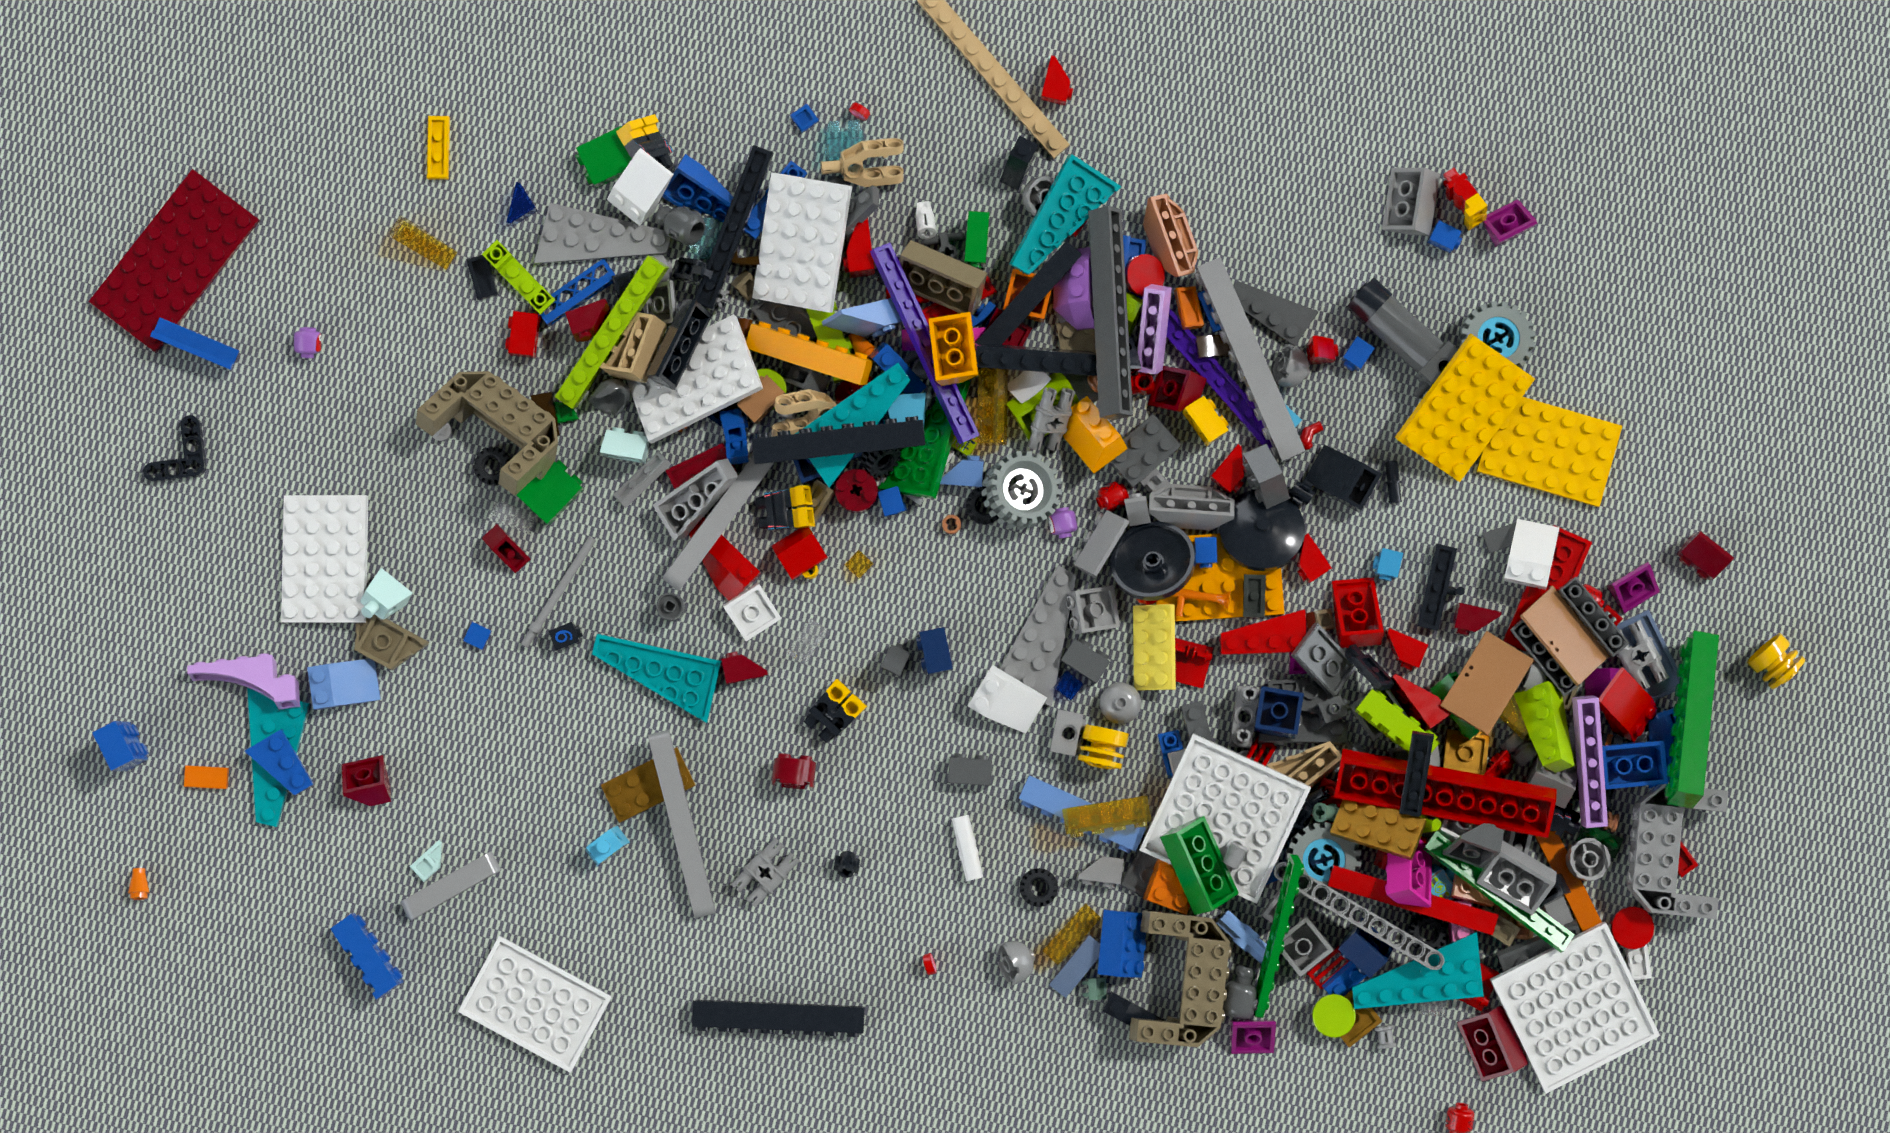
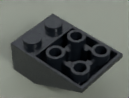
(1343, 478)

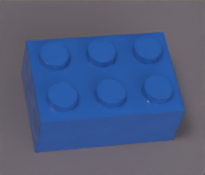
(121, 745)
(1634, 764)
(1122, 944)

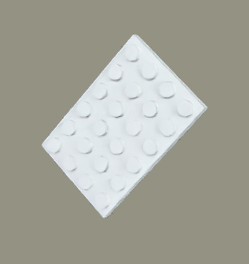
(802, 242)
(714, 379)
(324, 558)
(535, 1004)

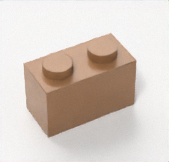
(762, 402)

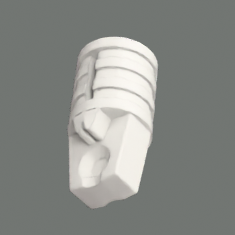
(925, 220)

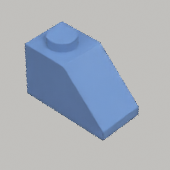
(965, 472)

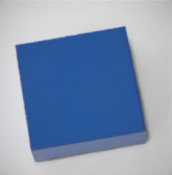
(804, 118)
(477, 635)

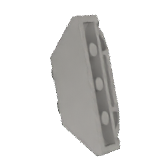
(1191, 506)

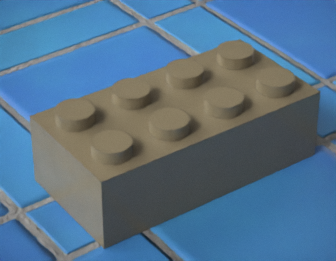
(942, 278)

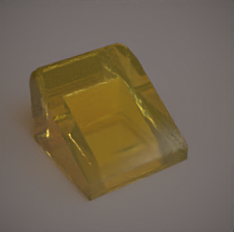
(859, 564)

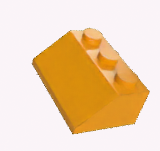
(953, 348)
(1092, 436)

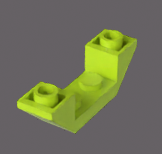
(518, 277)

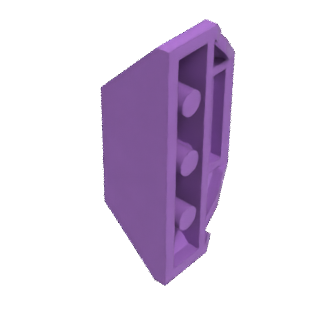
(1075, 293)

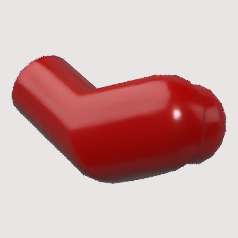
(1307, 434)

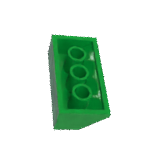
(1199, 865)

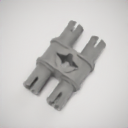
(1051, 419)
(1650, 659)
(752, 871)

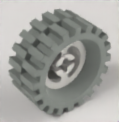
(1032, 476)

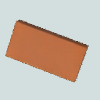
(1189, 307)
(206, 777)

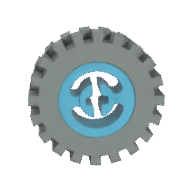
(1494, 313)
(1316, 836)

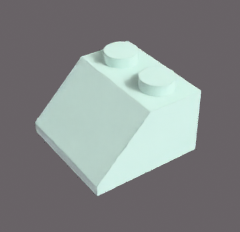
(625, 445)

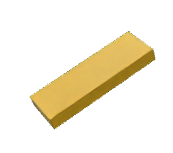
(438, 147)

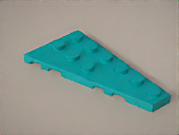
(1063, 211)
(864, 405)
(674, 675)
(264, 721)
(1416, 983)

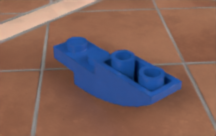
(756, 220)

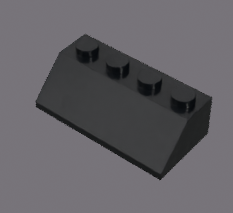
(679, 343)

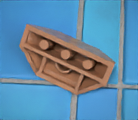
(1170, 236)

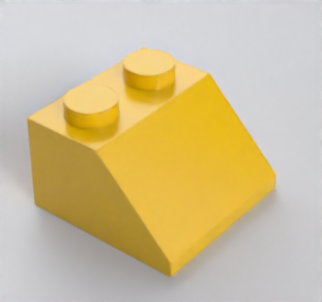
(1205, 420)

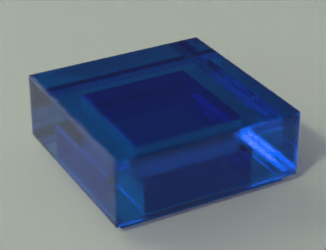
(1068, 685)

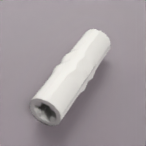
(967, 847)

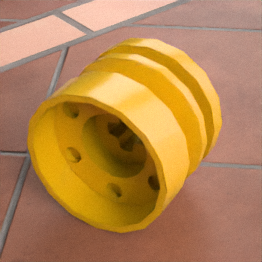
(1776, 661)
(1103, 747)

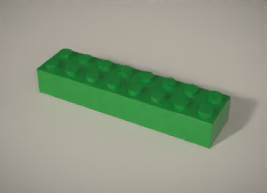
(1693, 719)

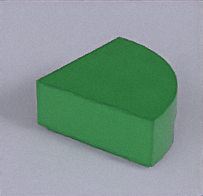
(565, 413)

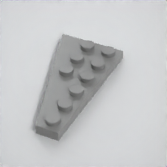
(583, 236)
(1039, 646)

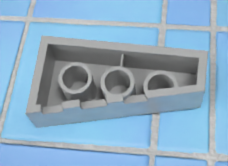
(692, 500)

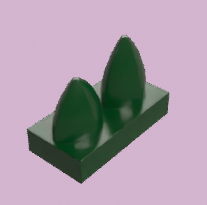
(1610, 840)

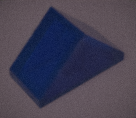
(520, 207)

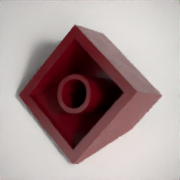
(1704, 556)

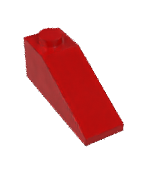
(1321, 350)

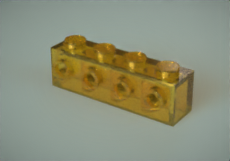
(992, 406)
(1106, 815)

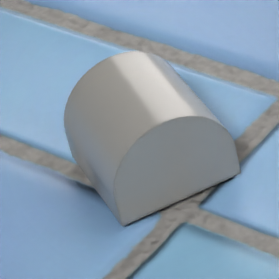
(1235, 855)

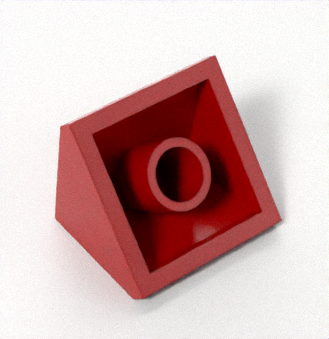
(799, 552)

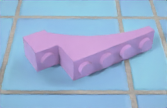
(253, 672)

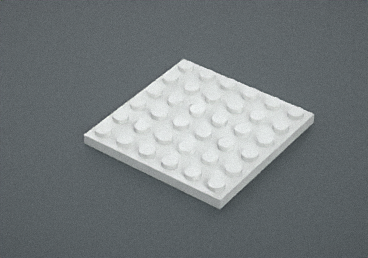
(1240, 803)
(1575, 1007)

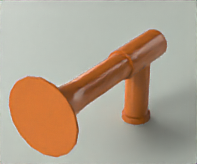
(1222, 599)

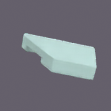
(429, 862)

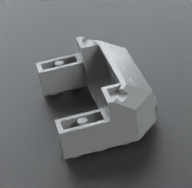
(1656, 854)

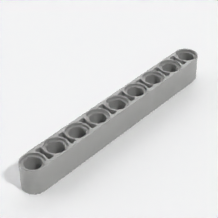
(715, 523)
(681, 824)
(1366, 923)

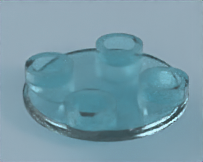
(705, 246)

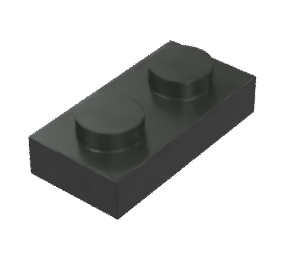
(1254, 596)

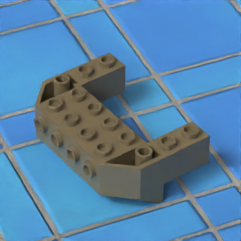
(504, 411)
(1202, 981)

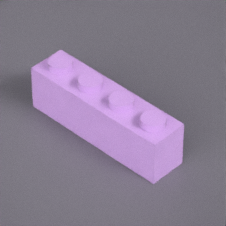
(1153, 328)

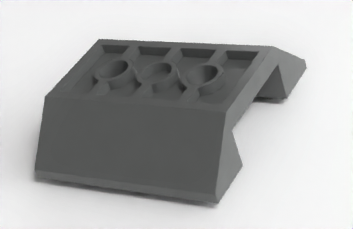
(1593, 618)

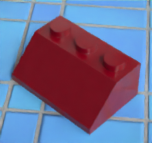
(1492, 1043)

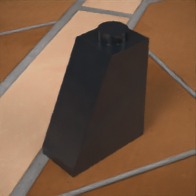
(1019, 163)

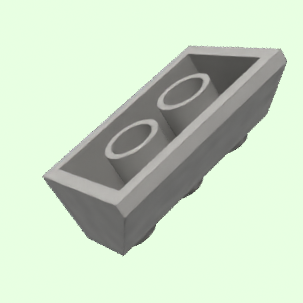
(1411, 201)
(1100, 543)
(1518, 878)

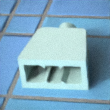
(384, 596)

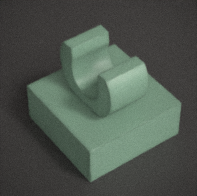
(1097, 988)

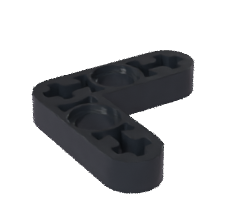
(189, 457)

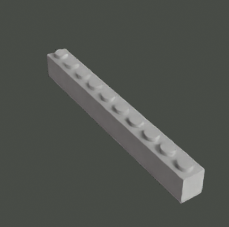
(1249, 359)

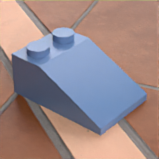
(866, 319)
(343, 683)

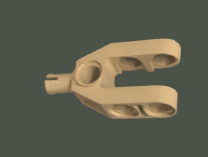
(867, 176)
(816, 404)

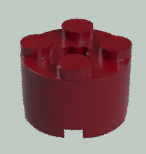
(845, 485)
(794, 772)

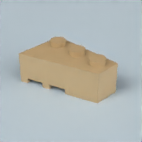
(636, 349)
(1310, 765)

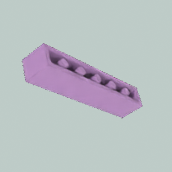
(1589, 761)

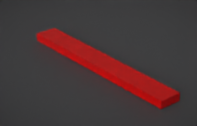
(1440, 907)

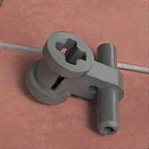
(943, 240)

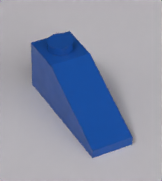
(885, 357)

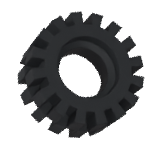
(483, 457)
(880, 461)
(972, 511)
(1029, 877)
(1438, 925)

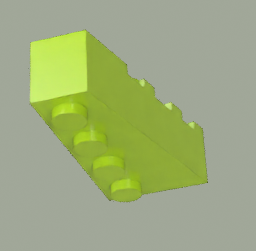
(1390, 719)
(1547, 725)

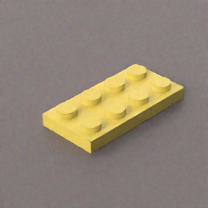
(1154, 647)

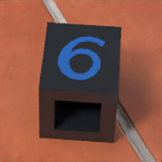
(565, 636)

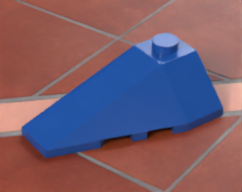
(697, 189)

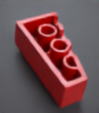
(1265, 637)

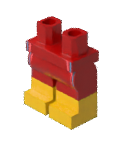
(1465, 198)

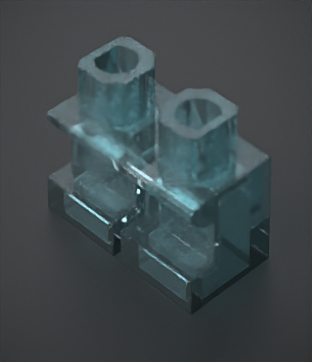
(835, 138)

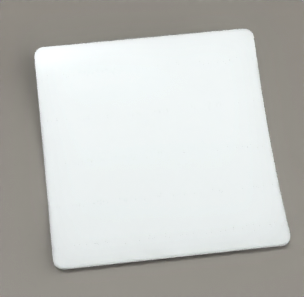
(1028, 385)

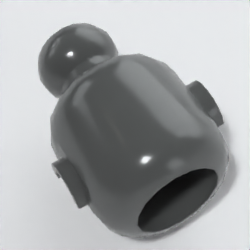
(681, 224)
(1241, 995)

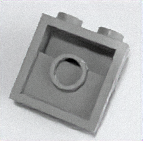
(1093, 609)

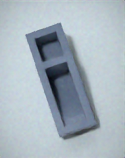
(1076, 966)

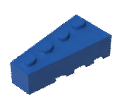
(367, 955)

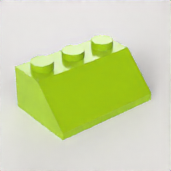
(1025, 412)

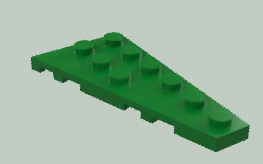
(923, 466)

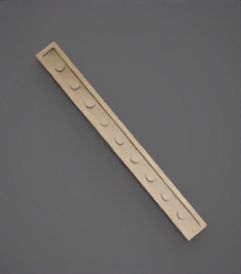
(995, 76)

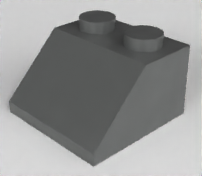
(1477, 845)

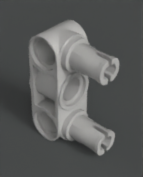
(1245, 701)

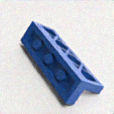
(582, 296)
(195, 343)

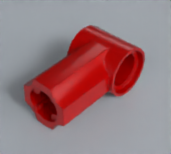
(1135, 381)

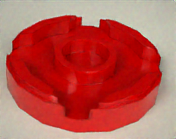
(1142, 272)
(1632, 927)

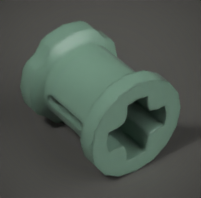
(1323, 812)

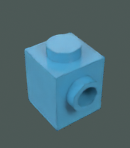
(1387, 564)

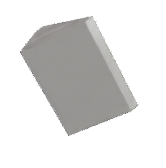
(663, 302)

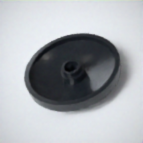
(1262, 536)
(1153, 561)

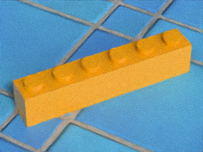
(809, 354)

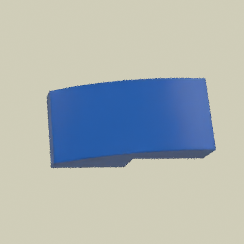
(983, 313)
(1169, 743)

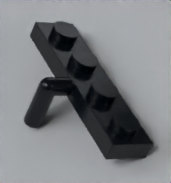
(1438, 587)

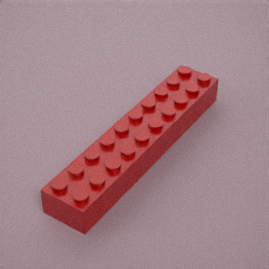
(1449, 793)

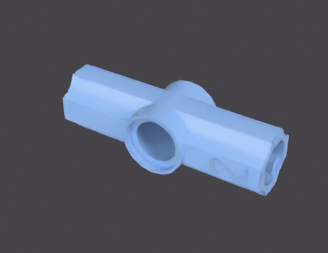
(1242, 935)

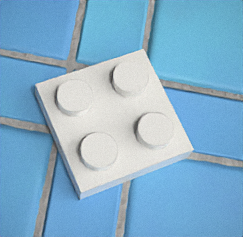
(752, 611)

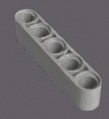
(450, 886)

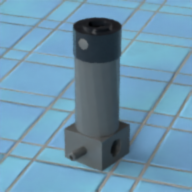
(1401, 332)

